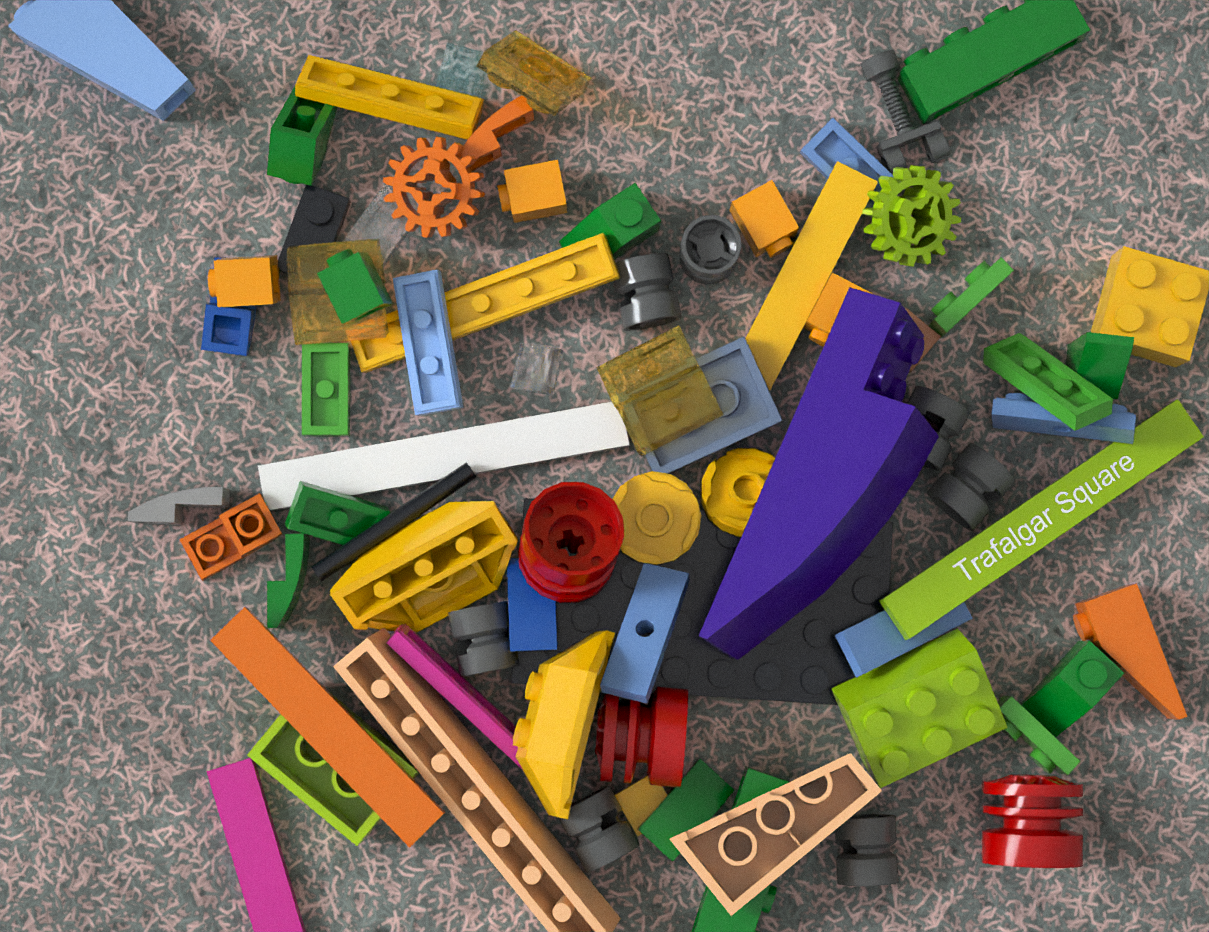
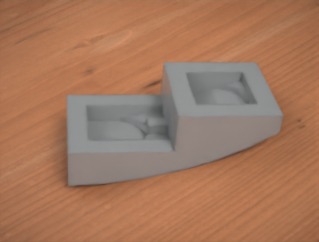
(169, 507)

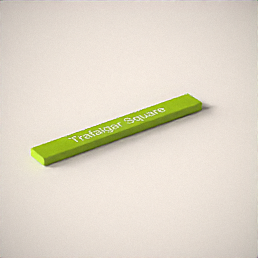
(1039, 520)

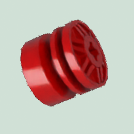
(585, 523)
(644, 736)
(1032, 823)

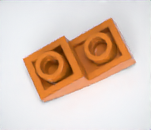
(231, 537)

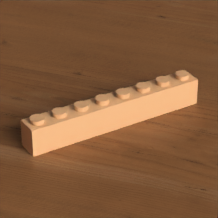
(474, 789)

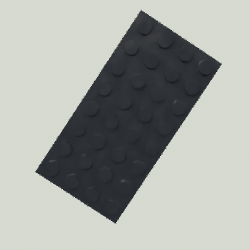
(790, 665)

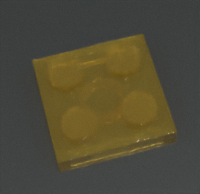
(533, 73)

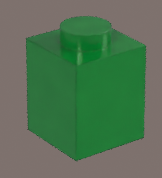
(354, 286)

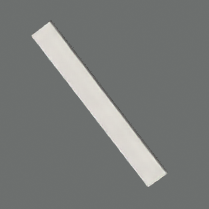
(438, 454)

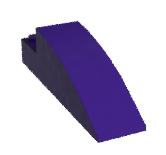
(833, 478)

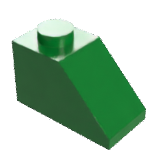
(300, 139)
(624, 219)
(1101, 360)
(1072, 687)

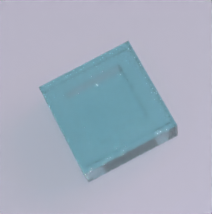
(460, 72)

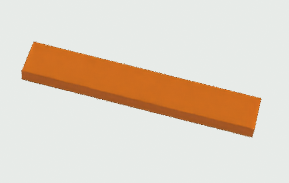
(327, 726)

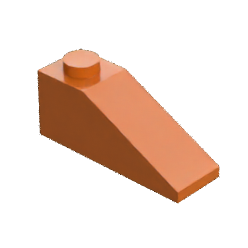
(1124, 633)

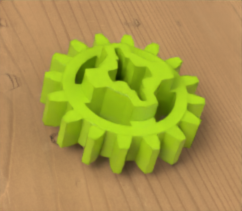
(893, 218)

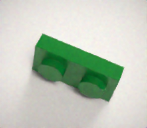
(331, 513)

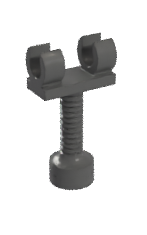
(882, 70)

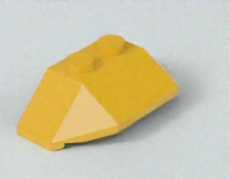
(428, 568)
(560, 719)

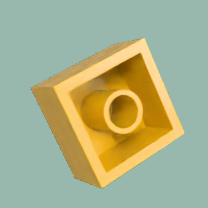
(1154, 303)

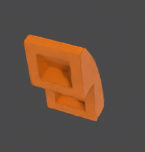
(484, 142)

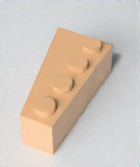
(763, 838)

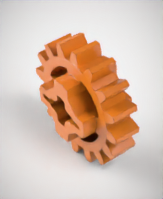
(435, 169)

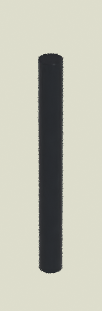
(393, 522)

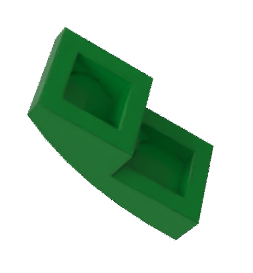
(284, 595)
(686, 807)

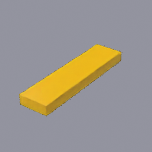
(389, 97)

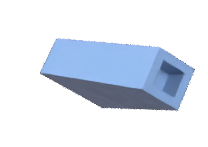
(105, 48)

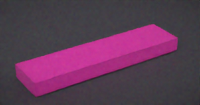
(454, 688)
(255, 848)

